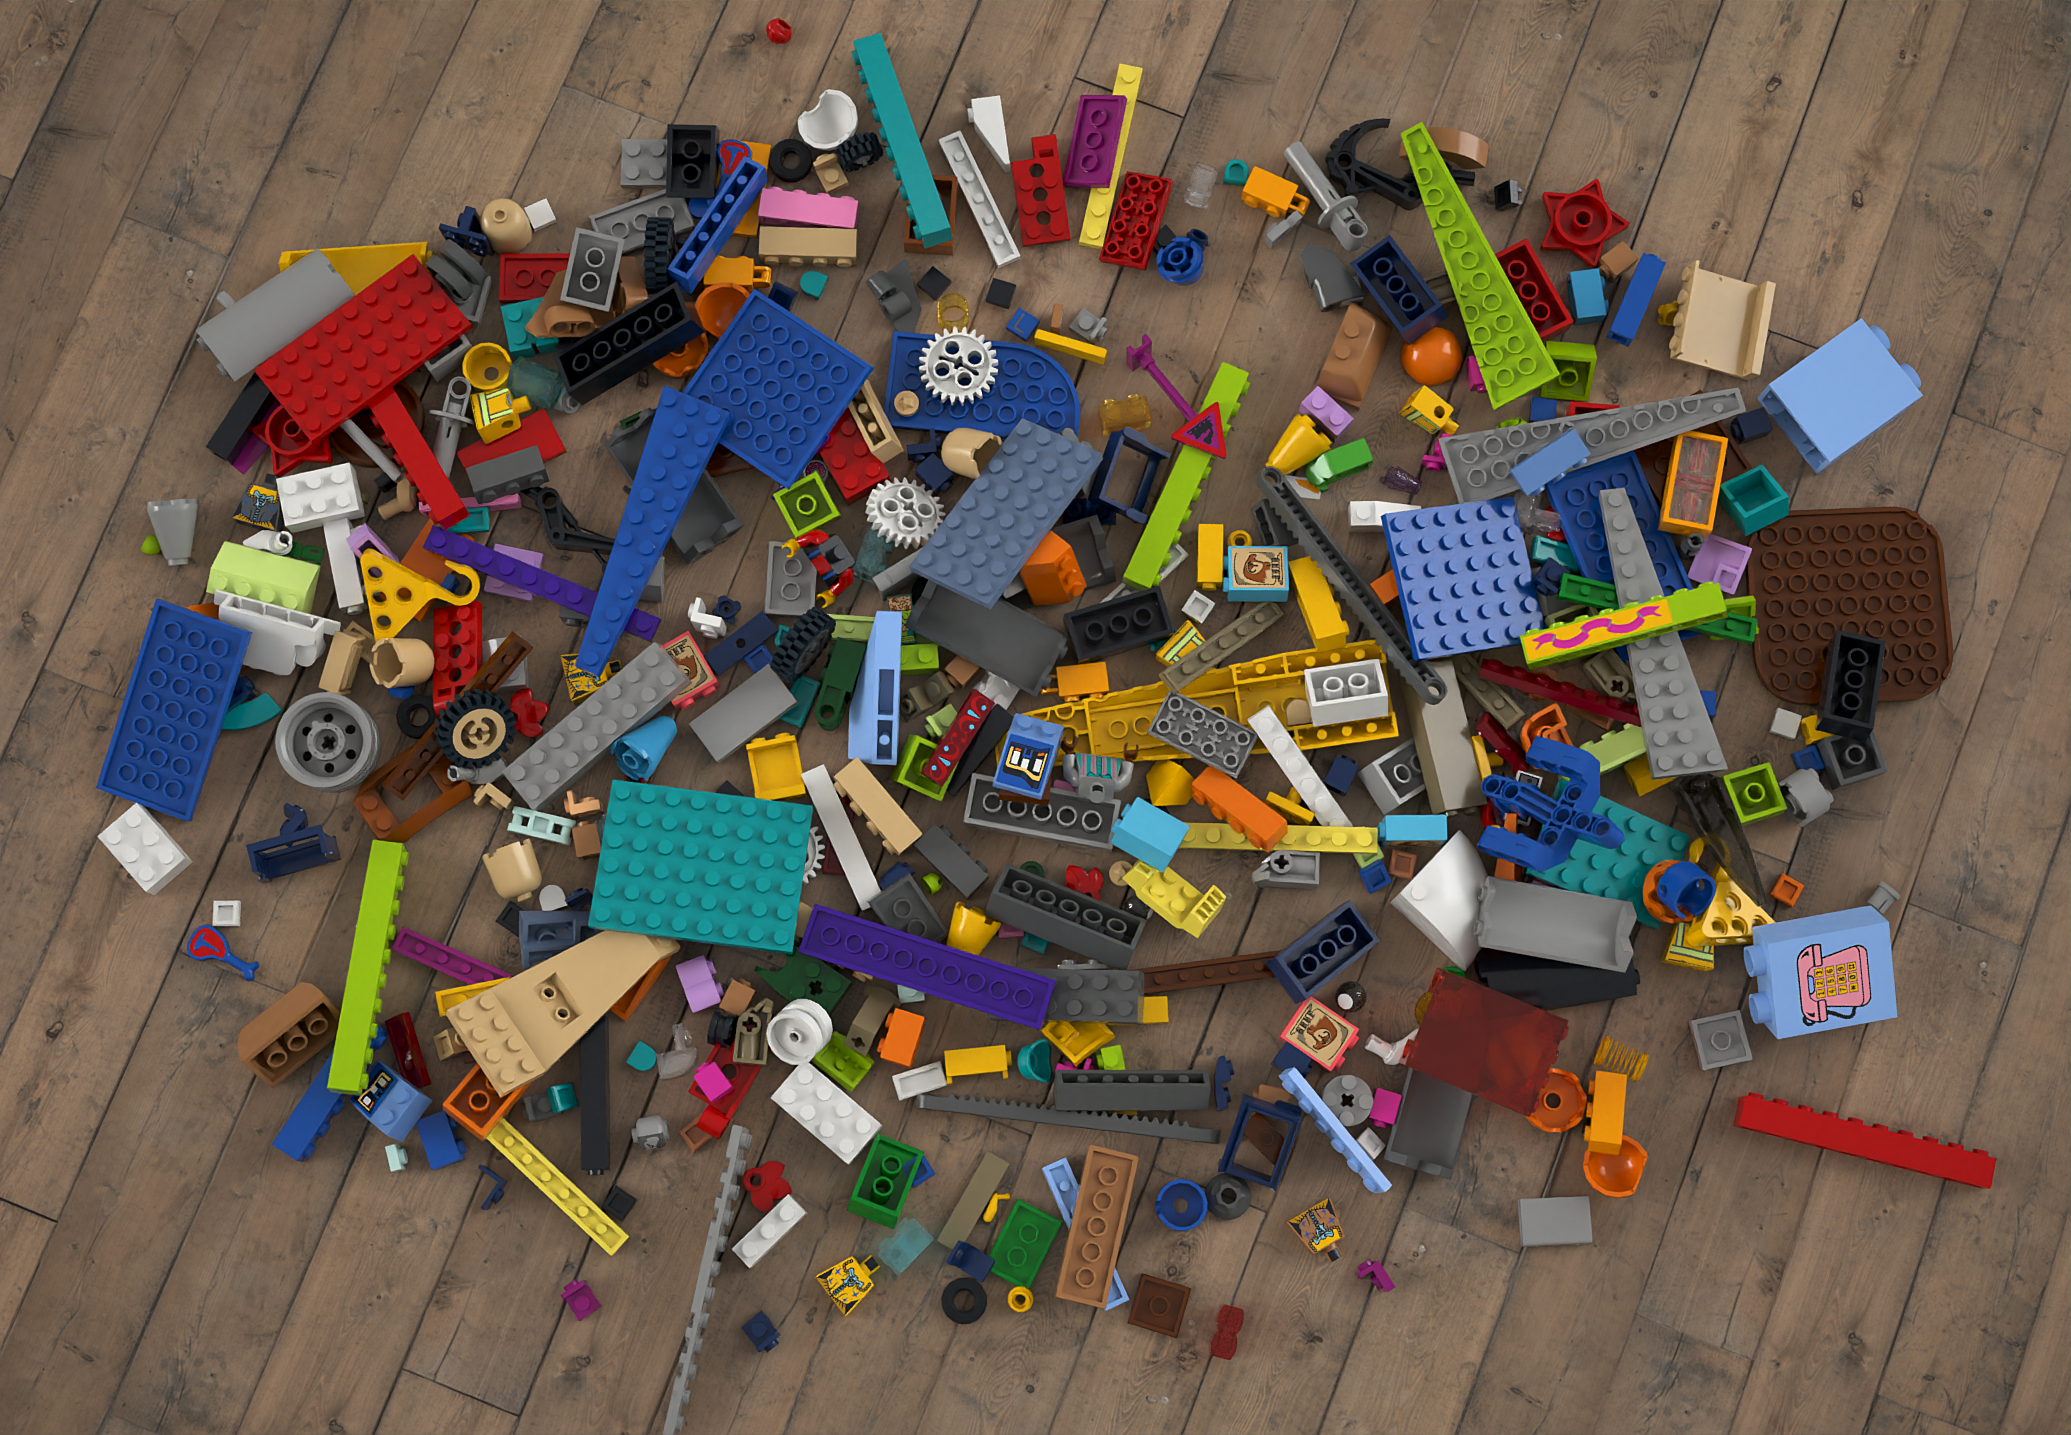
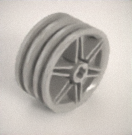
(310, 712)

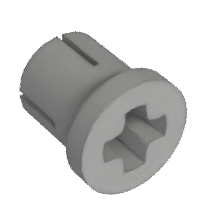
(1883, 897)

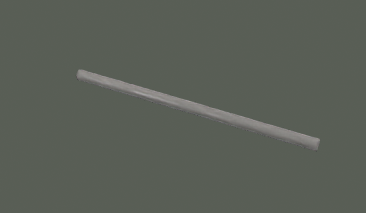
(348, 426)

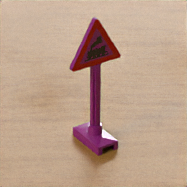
(1204, 429)

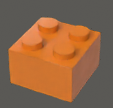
(902, 1038)

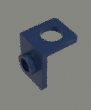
(579, 899)
(497, 1193)
(971, 1260)

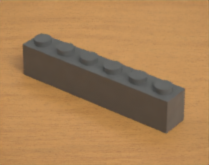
(1131, 1090)

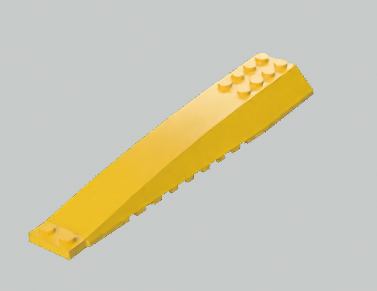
(1233, 691)

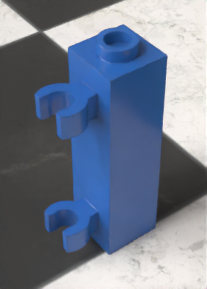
(1636, 299)

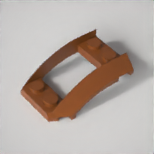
(380, 818)

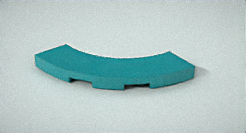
(252, 713)

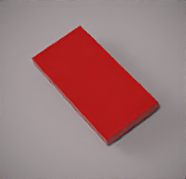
(1136, 220)
(534, 430)

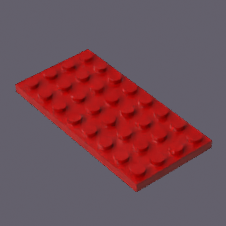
(363, 349)

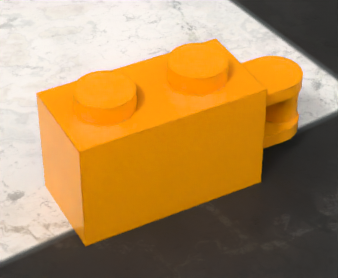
(1273, 194)
(738, 271)
(1079, 682)

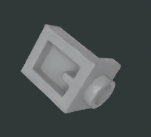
(1089, 326)

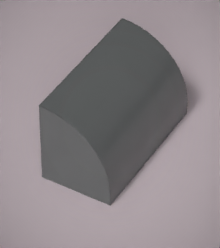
(1270, 527)

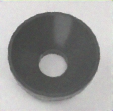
(1215, 1203)

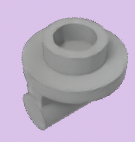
(566, 403)

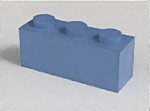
(1550, 463)

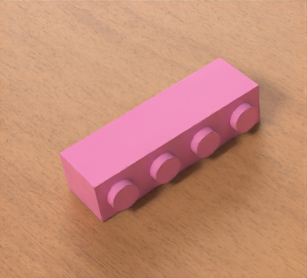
(807, 210)

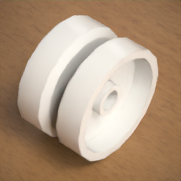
(799, 1031)

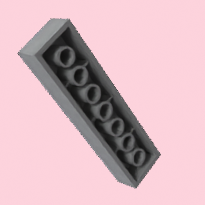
(595, 725)

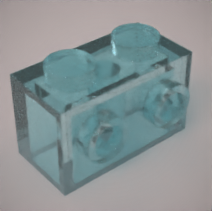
(534, 381)
(872, 555)
(905, 1245)

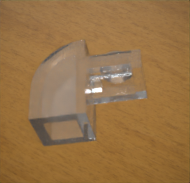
(1201, 185)
(1530, 515)
(682, 1060)

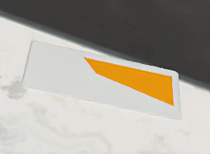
(1303, 487)

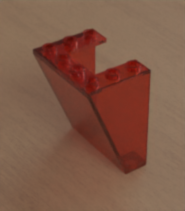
(1485, 1042)

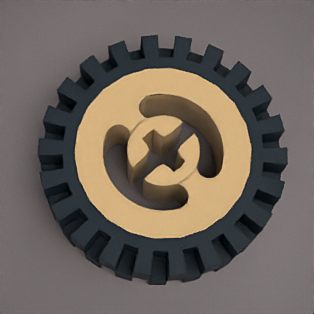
(467, 717)

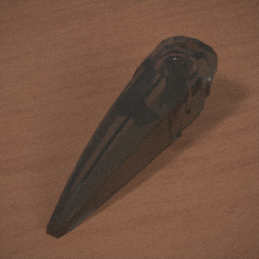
(1719, 827)

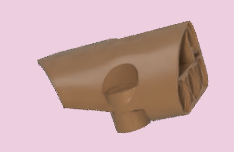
(568, 319)

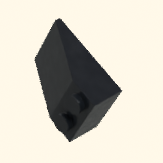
(692, 161)

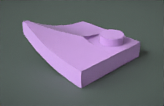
(1720, 562)

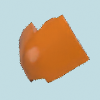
(1547, 724)

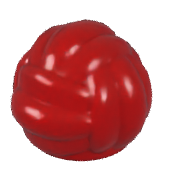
(778, 31)

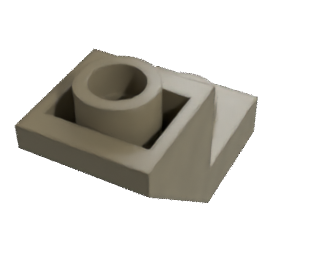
(925, 697)

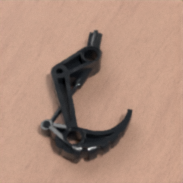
(1389, 187)
(555, 522)

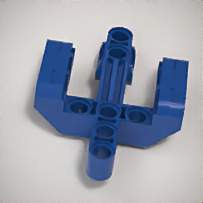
(1563, 820)

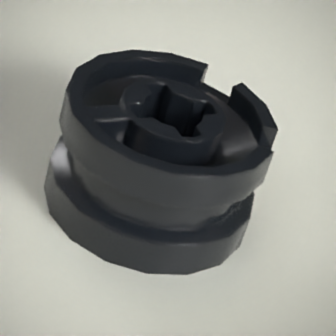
(722, 1029)

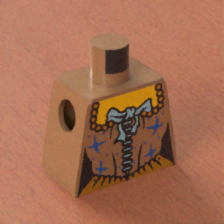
(1319, 1229)

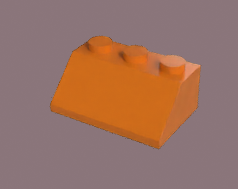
(1052, 573)

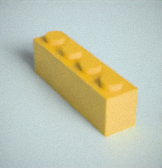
(1318, 605)

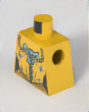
(583, 684)
(848, 1282)

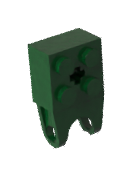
(839, 681)
(801, 974)

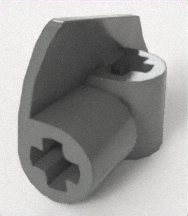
(1328, 278)
(897, 296)

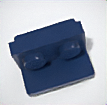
(469, 233)

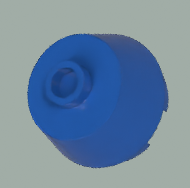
(1181, 261)

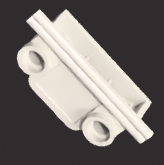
(279, 634)

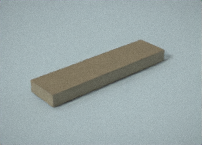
(1486, 692)
(973, 1200)

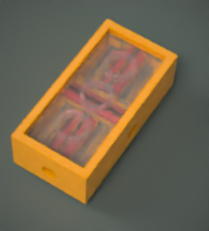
(1692, 484)

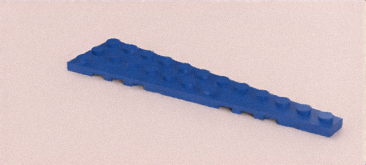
(668, 472)

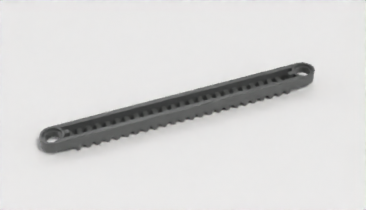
(1350, 584)
(1069, 1119)

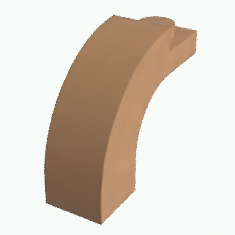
(1457, 147)

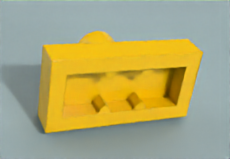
(1485, 760)
(1290, 808)

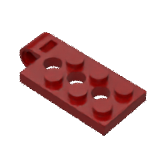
(1047, 157)
(445, 644)
(721, 1112)

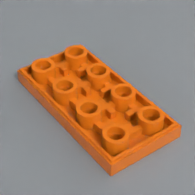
(425, 564)

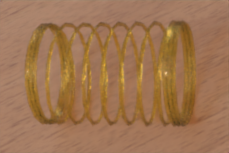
(944, 322)

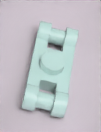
(541, 825)

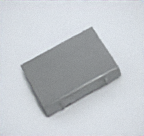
(896, 577)
(1554, 1221)

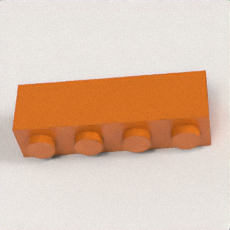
(1239, 808)

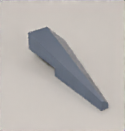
(551, 932)

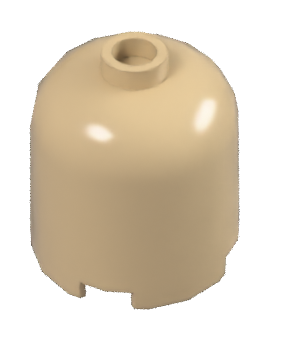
(506, 226)
(969, 451)
(401, 662)
(514, 870)

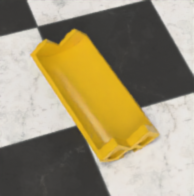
(363, 264)

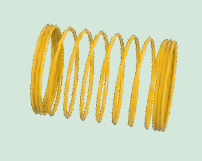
(1606, 1041)

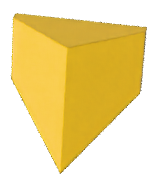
(1169, 784)

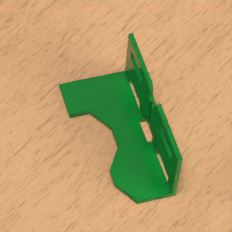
(306, 554)

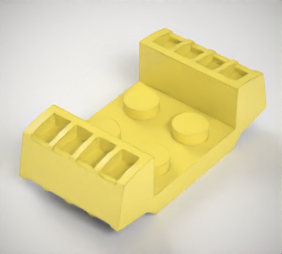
(1175, 897)

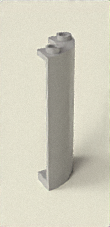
(274, 315)
(1555, 924)

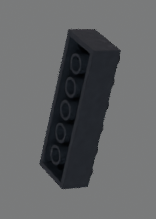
(629, 343)

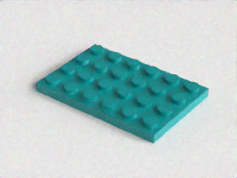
(1621, 870)

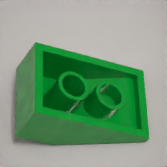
(883, 1181)

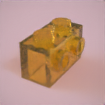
(1131, 413)

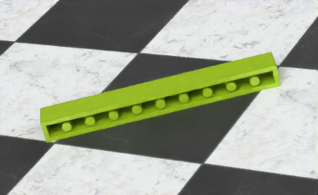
(1183, 486)
(367, 968)

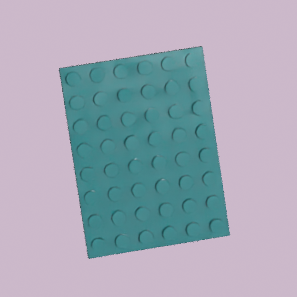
(701, 867)

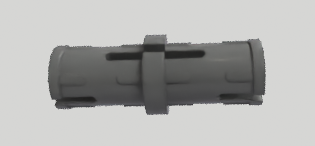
(1687, 545)

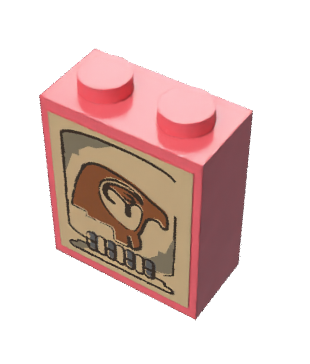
(693, 664)
(1320, 1034)

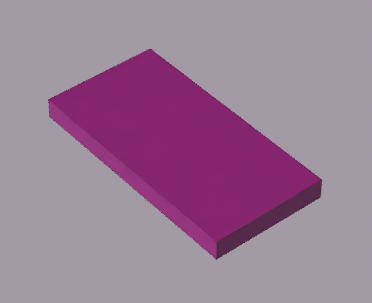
(1095, 141)

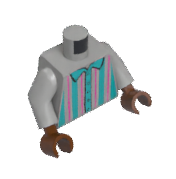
(1097, 775)

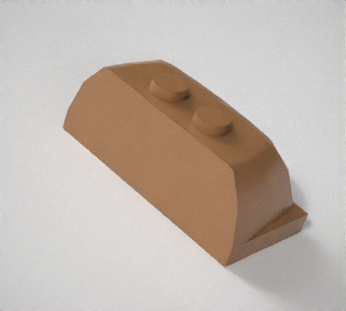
(1354, 356)
(288, 1033)

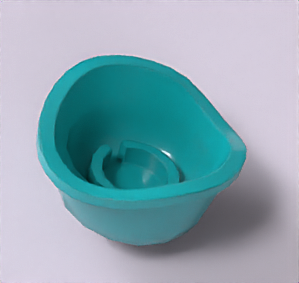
(1035, 1061)

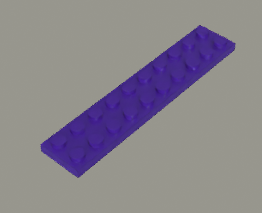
(927, 966)

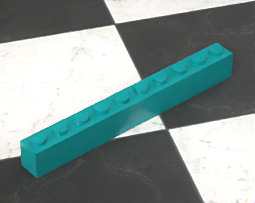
(902, 141)

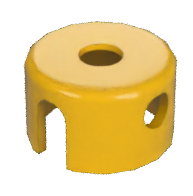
(481, 358)

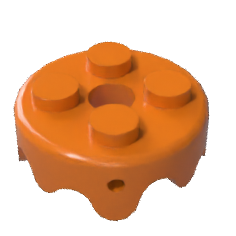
(686, 363)
(1651, 899)
(1571, 1103)

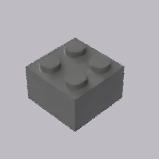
(1851, 760)

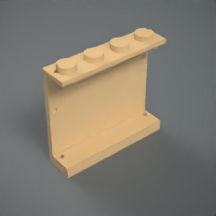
(1721, 323)

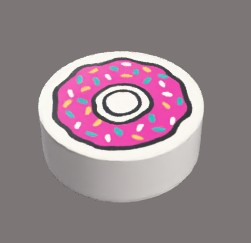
(816, 465)

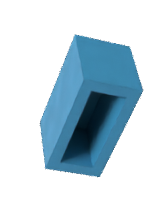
(1586, 296)

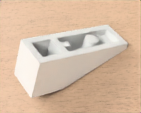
(990, 127)
(1366, 515)

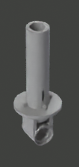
(1338, 212)
(451, 417)

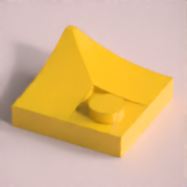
(1077, 1039)

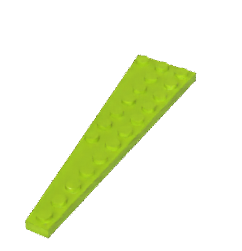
(1498, 327)

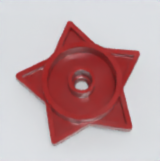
(1586, 207)
(290, 444)

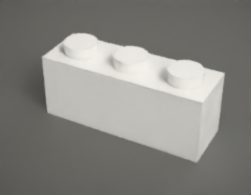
(769, 1231)

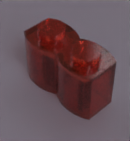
(1224, 1339)

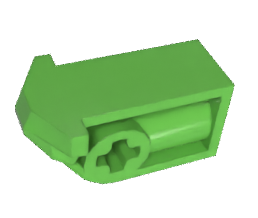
(1339, 464)

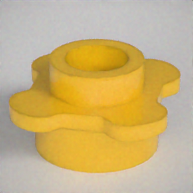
(1667, 313)

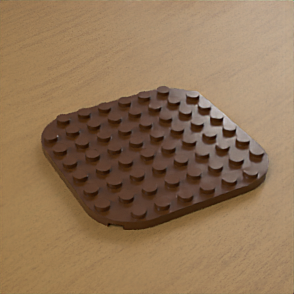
(1853, 573)

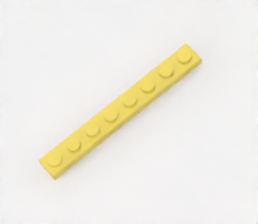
(1102, 199)
(1299, 838)
(558, 1187)

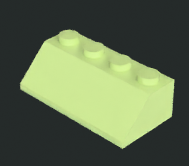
(264, 577)
(1616, 749)

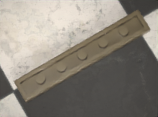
(1221, 646)

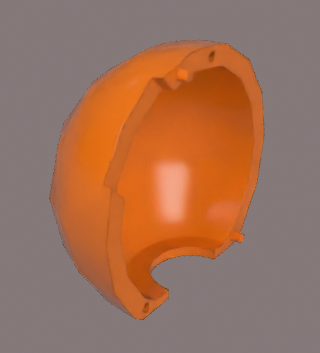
(719, 306)
(1432, 357)
(1616, 1174)

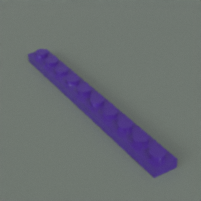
(530, 578)

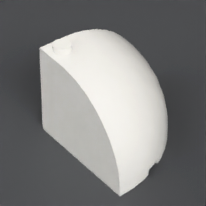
(1445, 899)

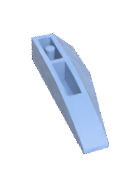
(877, 695)

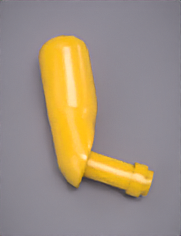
(992, 1206)

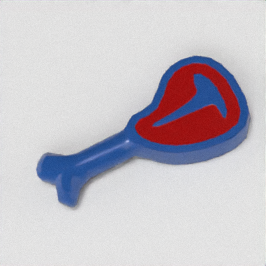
(730, 155)
(210, 943)

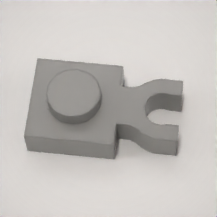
(1278, 232)

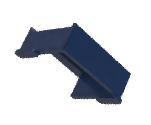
(1137, 442)
(296, 857)
(1280, 1110)

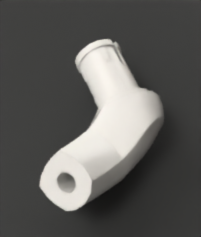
(271, 541)
(1389, 1052)

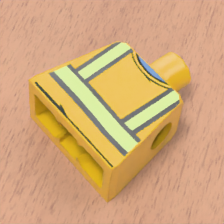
(1429, 412)
(497, 413)
(1180, 644)
(1682, 953)

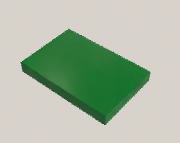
(1023, 1244)

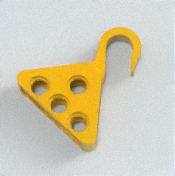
(397, 576)
(1729, 915)

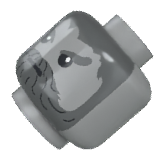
(651, 1132)

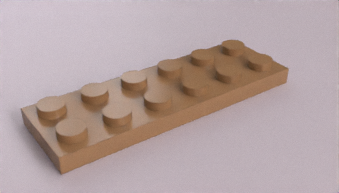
(1096, 1226)

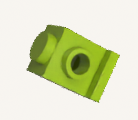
(1110, 1058)

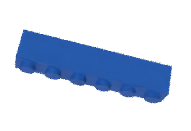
(717, 224)
(315, 1111)

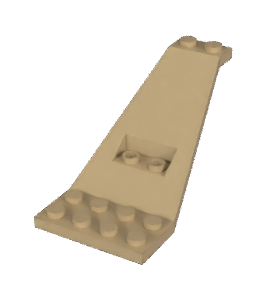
(517, 1027)

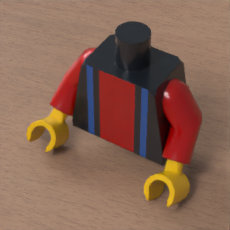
(829, 558)

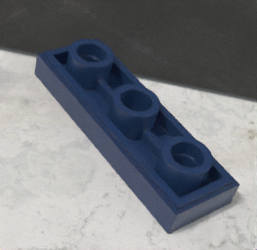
(753, 634)

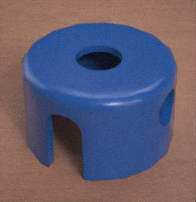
(1681, 888)
(1196, 1205)

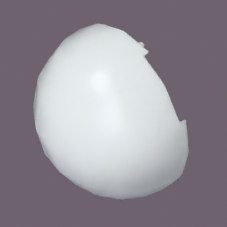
(830, 121)

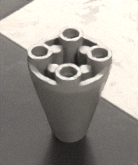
(174, 527)

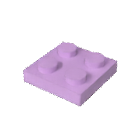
(500, 588)

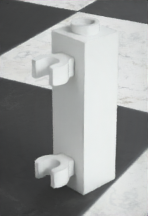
(346, 567)

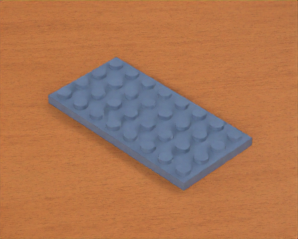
(1006, 513)

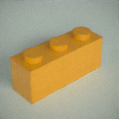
(1606, 1112)

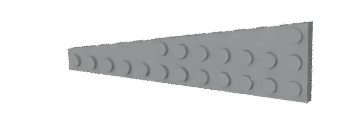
(1481, 459)
(1669, 702)
(710, 1267)

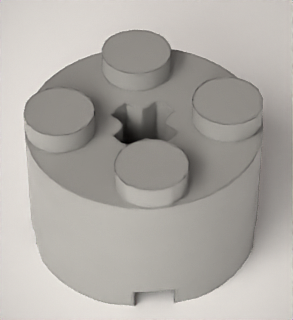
(1804, 796)
(1360, 1102)

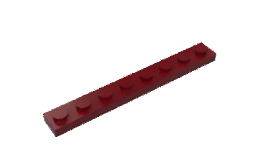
(1560, 691)

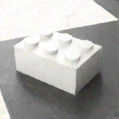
(320, 497)
(1346, 692)
(145, 849)

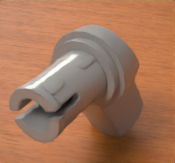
(478, 775)

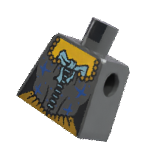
(260, 506)

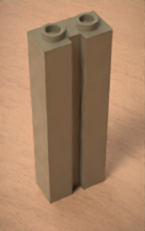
(1445, 747)

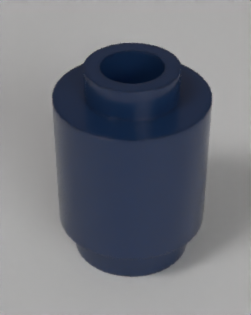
(894, 874)

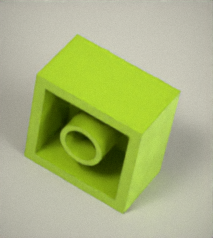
(807, 505)
(1755, 794)

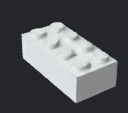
(826, 1112)

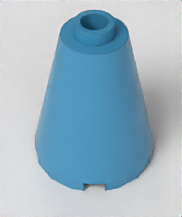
(644, 747)

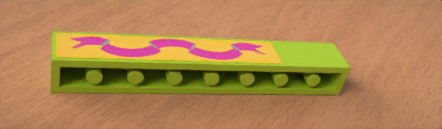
(1624, 625)

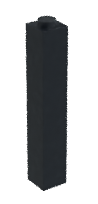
(242, 417)
(595, 1098)

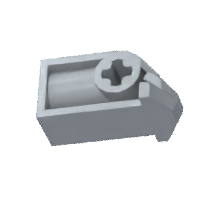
(1299, 870)

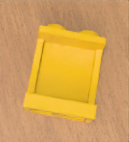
(776, 768)

